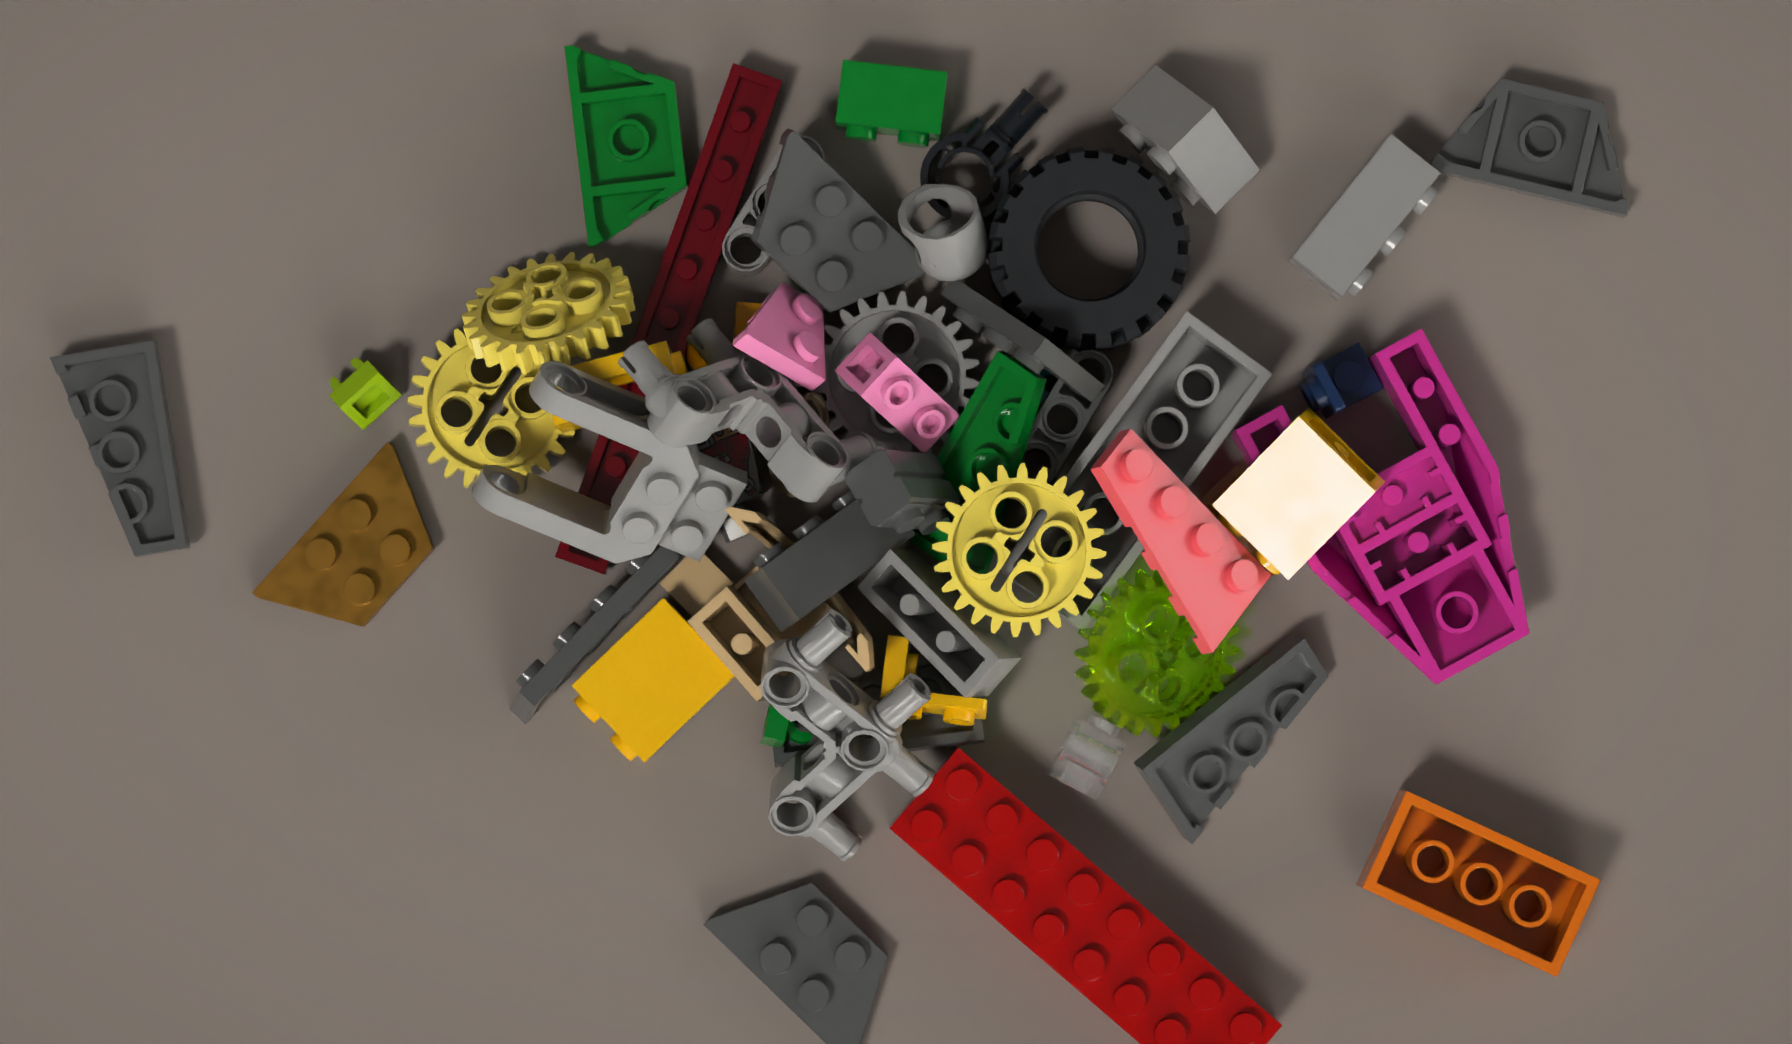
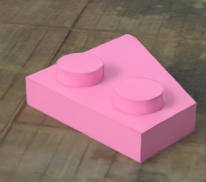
(788, 336)

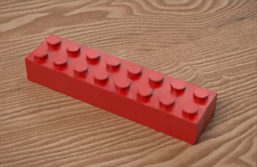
(1074, 913)

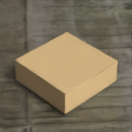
(695, 583)

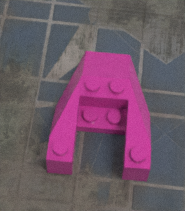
(1433, 543)

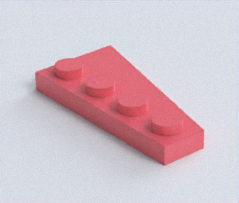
(1194, 553)

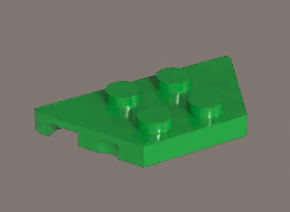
(624, 142)

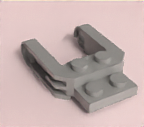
(663, 500)

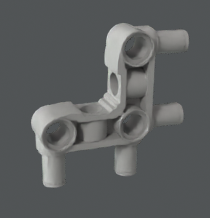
(747, 398)
(836, 714)

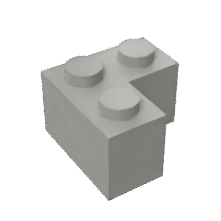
(1184, 139)

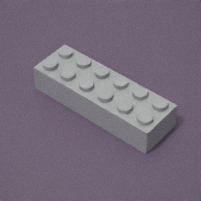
(1183, 413)

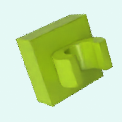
(364, 393)

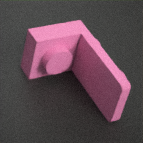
(896, 393)

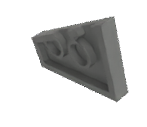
(1009, 332)

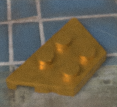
(355, 549)

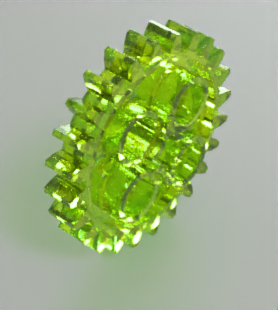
(1123, 632)

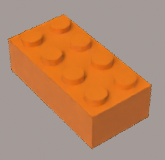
(1478, 882)

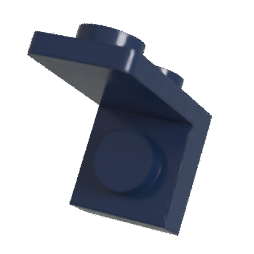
(1339, 381)

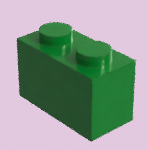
(891, 102)

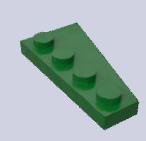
(987, 435)

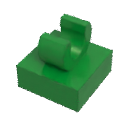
(777, 727)

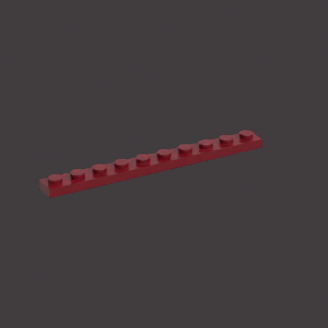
(689, 258)

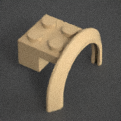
(742, 630)

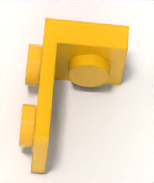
(955, 709)

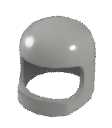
(952, 247)

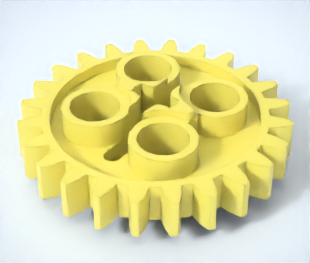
(548, 312)
(452, 380)
(1060, 576)

